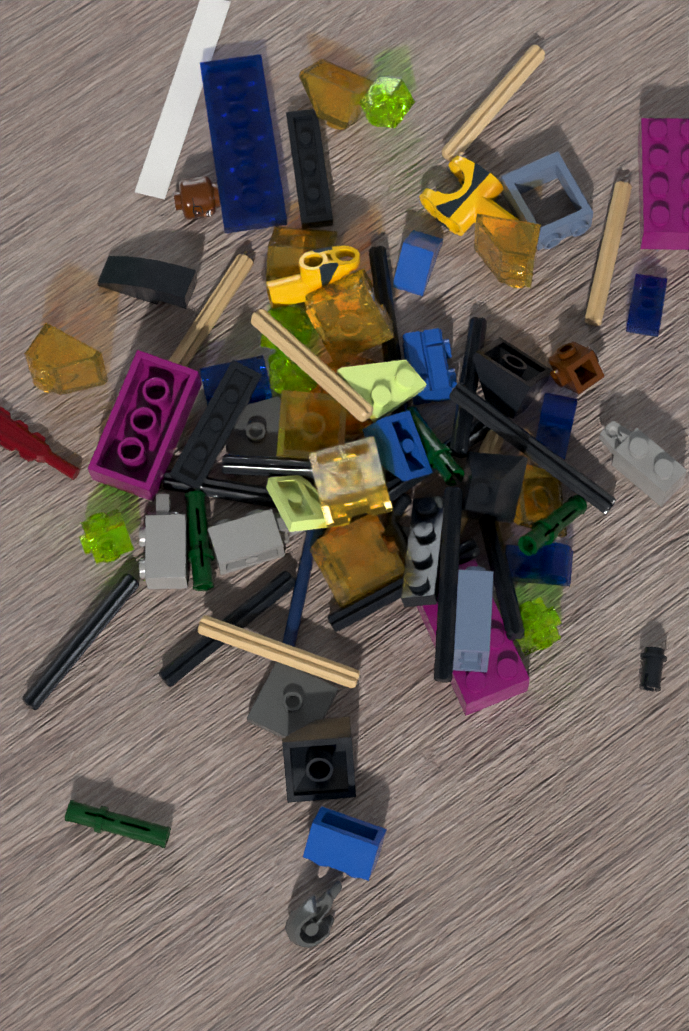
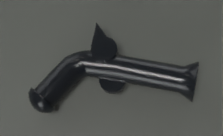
(393, 529)

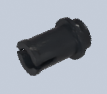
(652, 668)

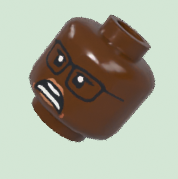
(197, 197)

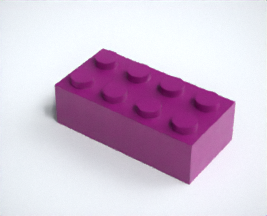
(664, 183)
(145, 425)
(505, 671)

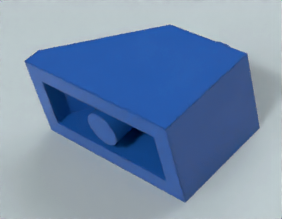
(399, 446)

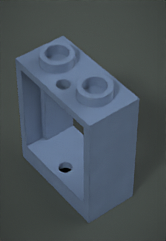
(535, 175)
(473, 619)

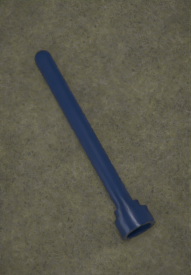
(301, 587)

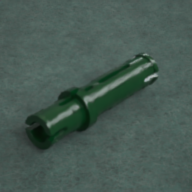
(438, 454)
(546, 529)
(201, 575)
(104, 820)

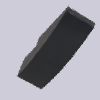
(149, 280)

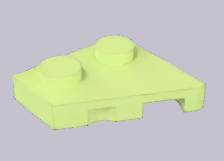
(383, 384)
(297, 503)

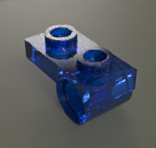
(646, 305)
(556, 422)
(548, 566)

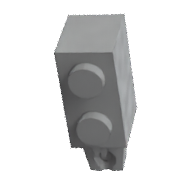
(643, 462)
(248, 540)
(165, 547)

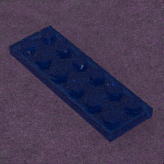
(243, 144)

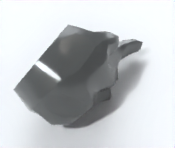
(306, 923)

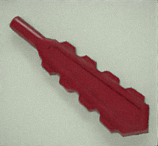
(31, 446)

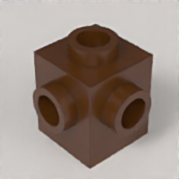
(575, 367)

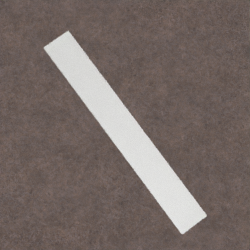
(182, 99)

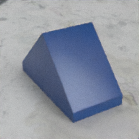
(416, 262)

